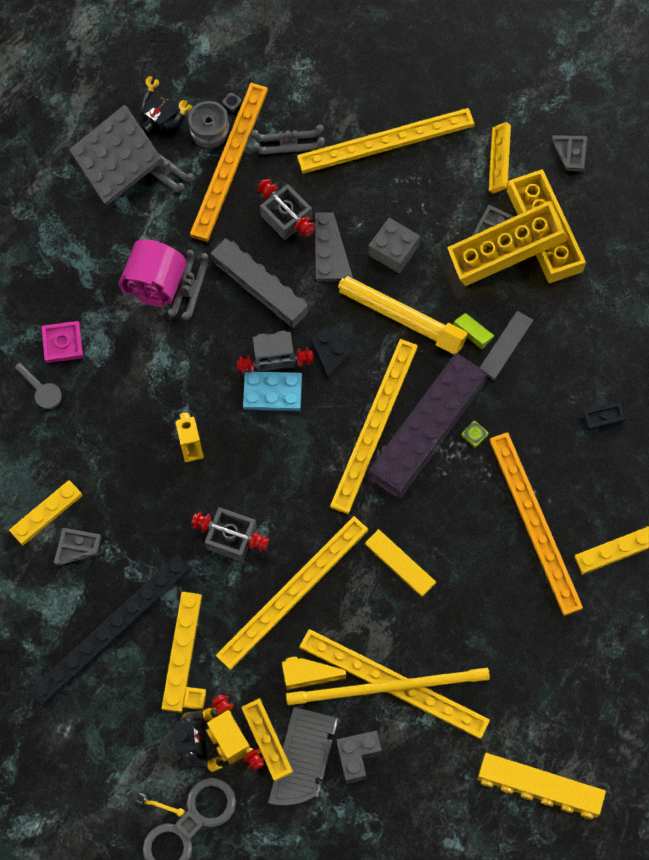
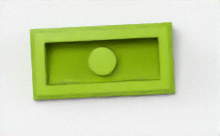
(476, 332)

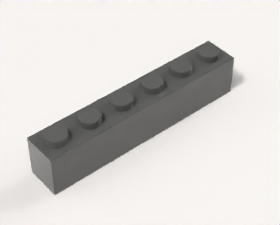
(259, 282)

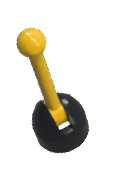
(144, 800)

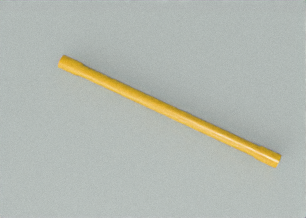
(471, 675)

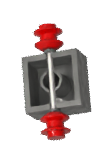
(285, 210)
(274, 353)
(230, 533)

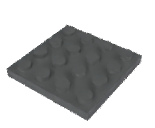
(116, 155)

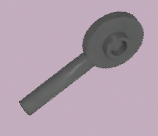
(47, 395)

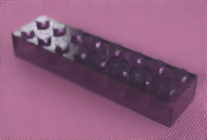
(427, 425)

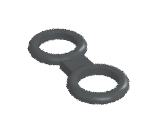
(192, 821)

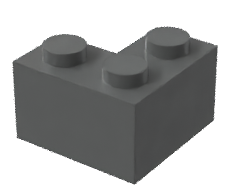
(353, 750)

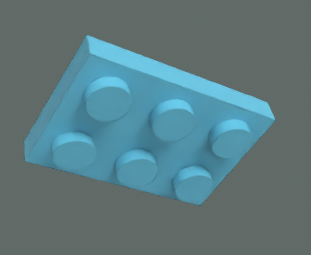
(272, 391)

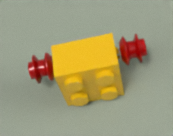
(228, 736)

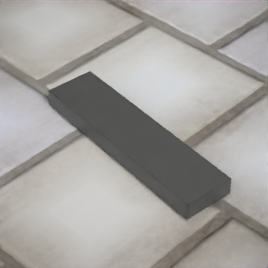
(506, 345)

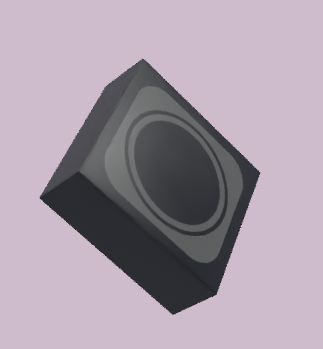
(232, 102)

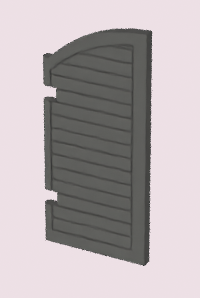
(307, 754)

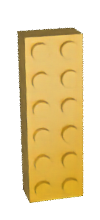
(507, 243)
(563, 259)

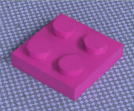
(62, 342)

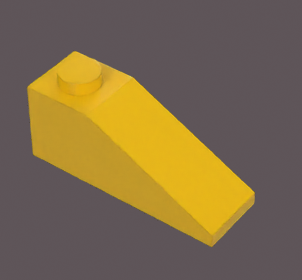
(305, 673)

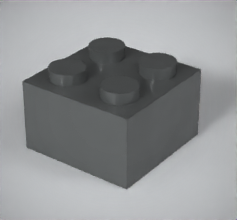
(394, 245)

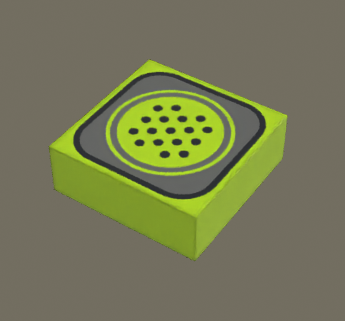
(474, 434)

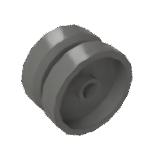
(209, 124)

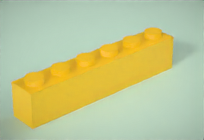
(541, 785)

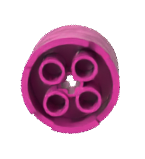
(153, 272)

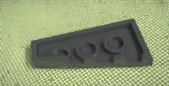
(330, 253)

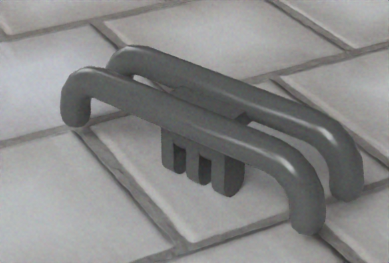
(288, 141)
(164, 168)
(189, 286)

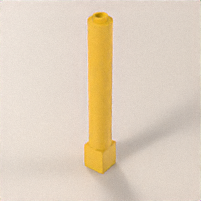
(447, 336)

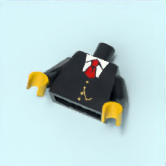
(160, 111)
(191, 740)

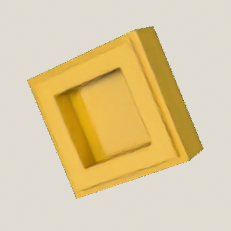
(194, 698)

